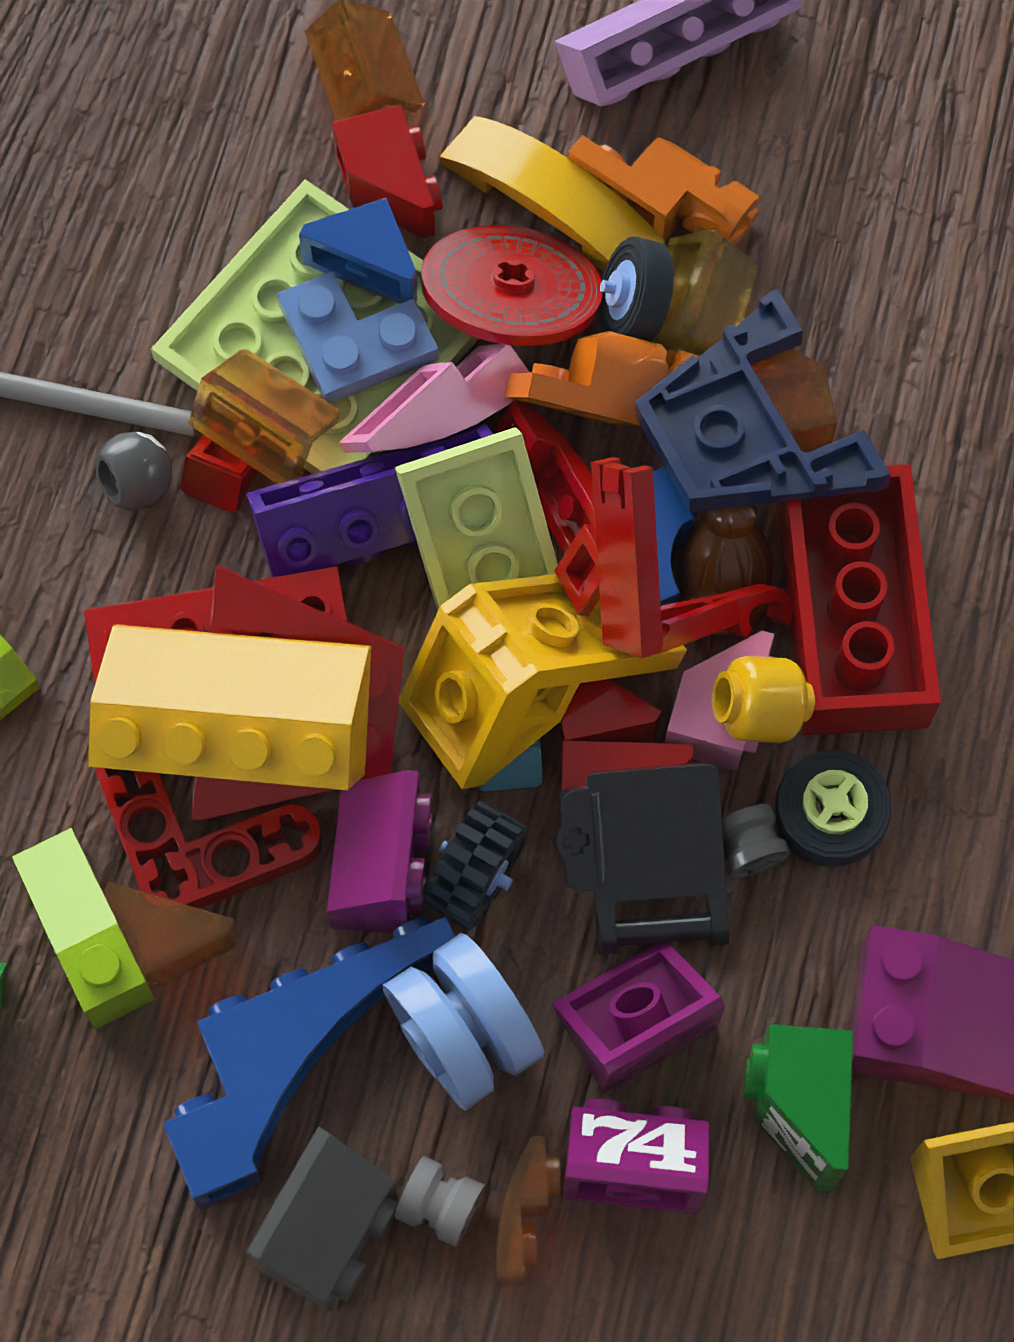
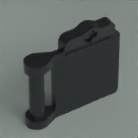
(646, 839)

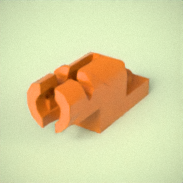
(671, 187)
(602, 380)

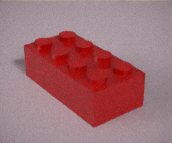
(861, 608)

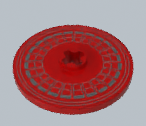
(511, 285)

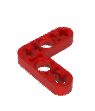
(197, 857)

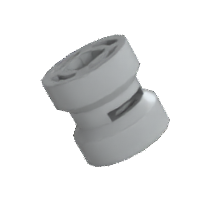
(443, 1203)

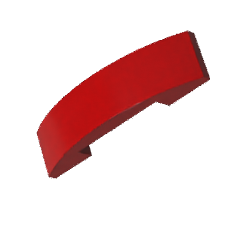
(566, 500)

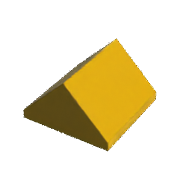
(967, 1189)

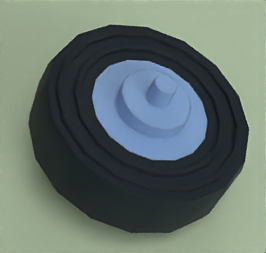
(637, 289)

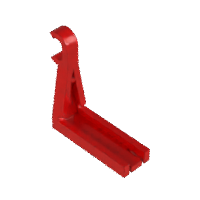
(630, 574)

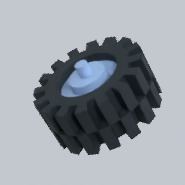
(475, 865)

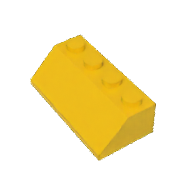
(231, 707)

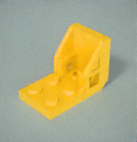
(505, 671)

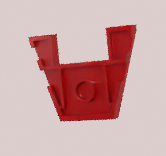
(256, 608)

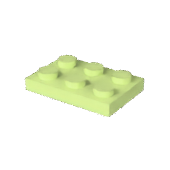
(477, 514)

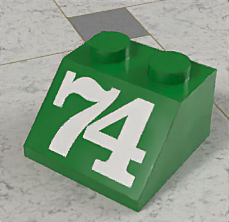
(804, 1097)

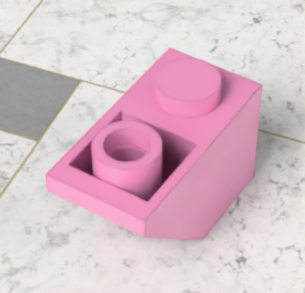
(693, 714)

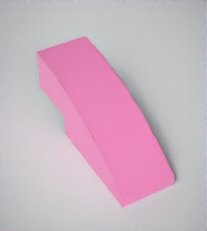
(438, 401)

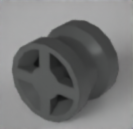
(752, 841)

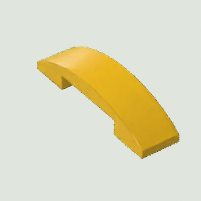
(547, 185)

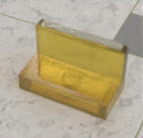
(708, 290)

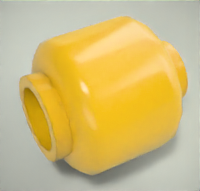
(762, 699)

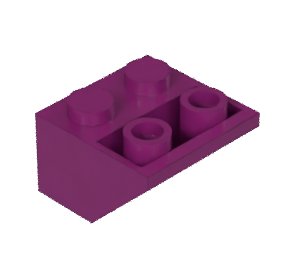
(375, 854)

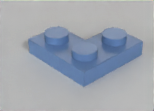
(351, 353)

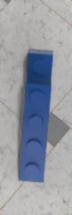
(270, 1047)

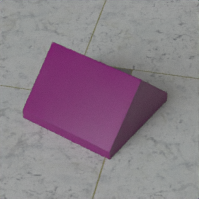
(638, 1014)

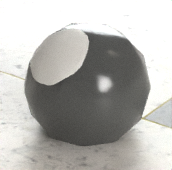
(133, 470)

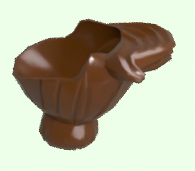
(725, 556)

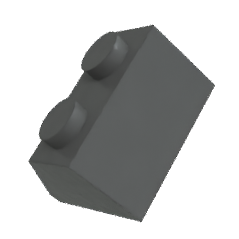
(324, 1222)

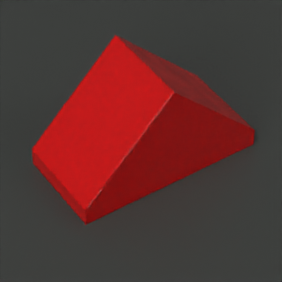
(607, 714)

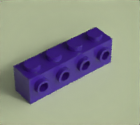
(341, 511)

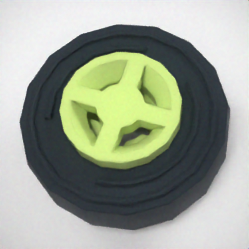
(842, 786)

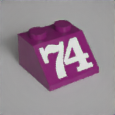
(637, 1157)

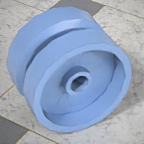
(470, 1016)

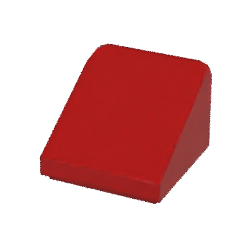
(216, 475)

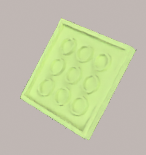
(244, 313)

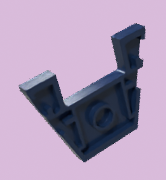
(728, 439)

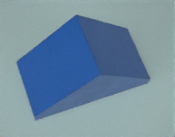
(362, 250)

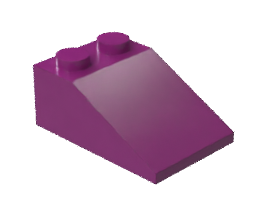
(934, 1014)

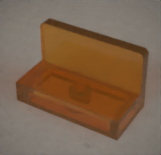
(362, 60)
(261, 415)

